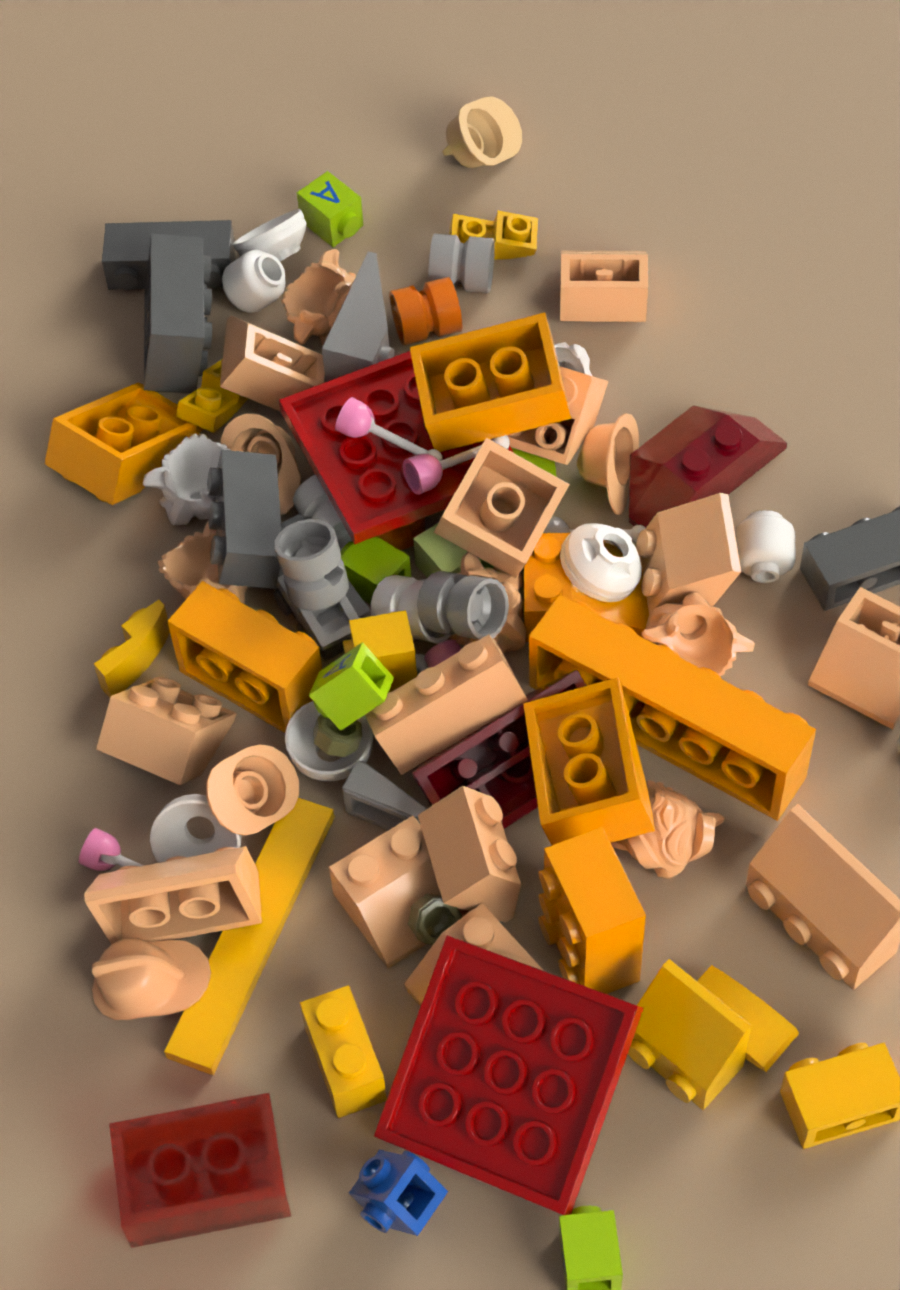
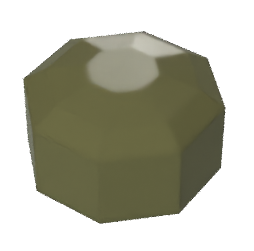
(336, 742)
(431, 917)

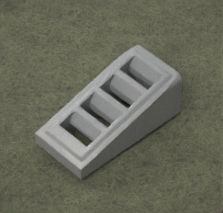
(377, 799)

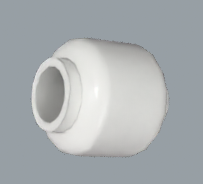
(254, 281)
(765, 545)

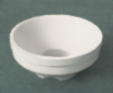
(277, 237)
(594, 568)
(304, 751)
(170, 832)

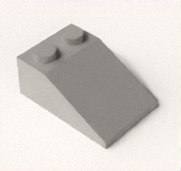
(361, 328)

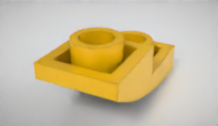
(513, 233)
(210, 404)
(144, 637)
(769, 1030)

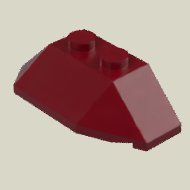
(696, 458)
(493, 759)

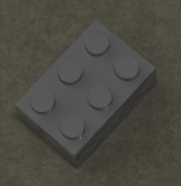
(175, 313)

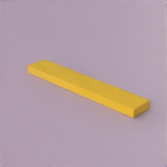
(244, 951)

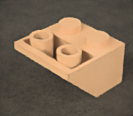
(604, 286)
(266, 364)
(563, 439)
(863, 659)
(164, 729)

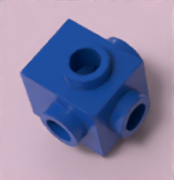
(397, 1192)

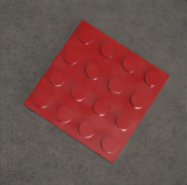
(366, 472)
(508, 1074)

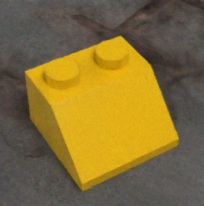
(689, 1036)

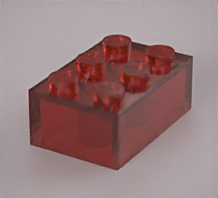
(199, 1170)

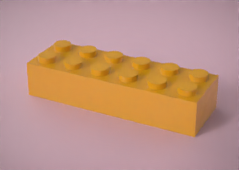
(678, 708)

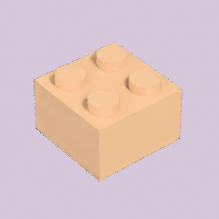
(501, 508)

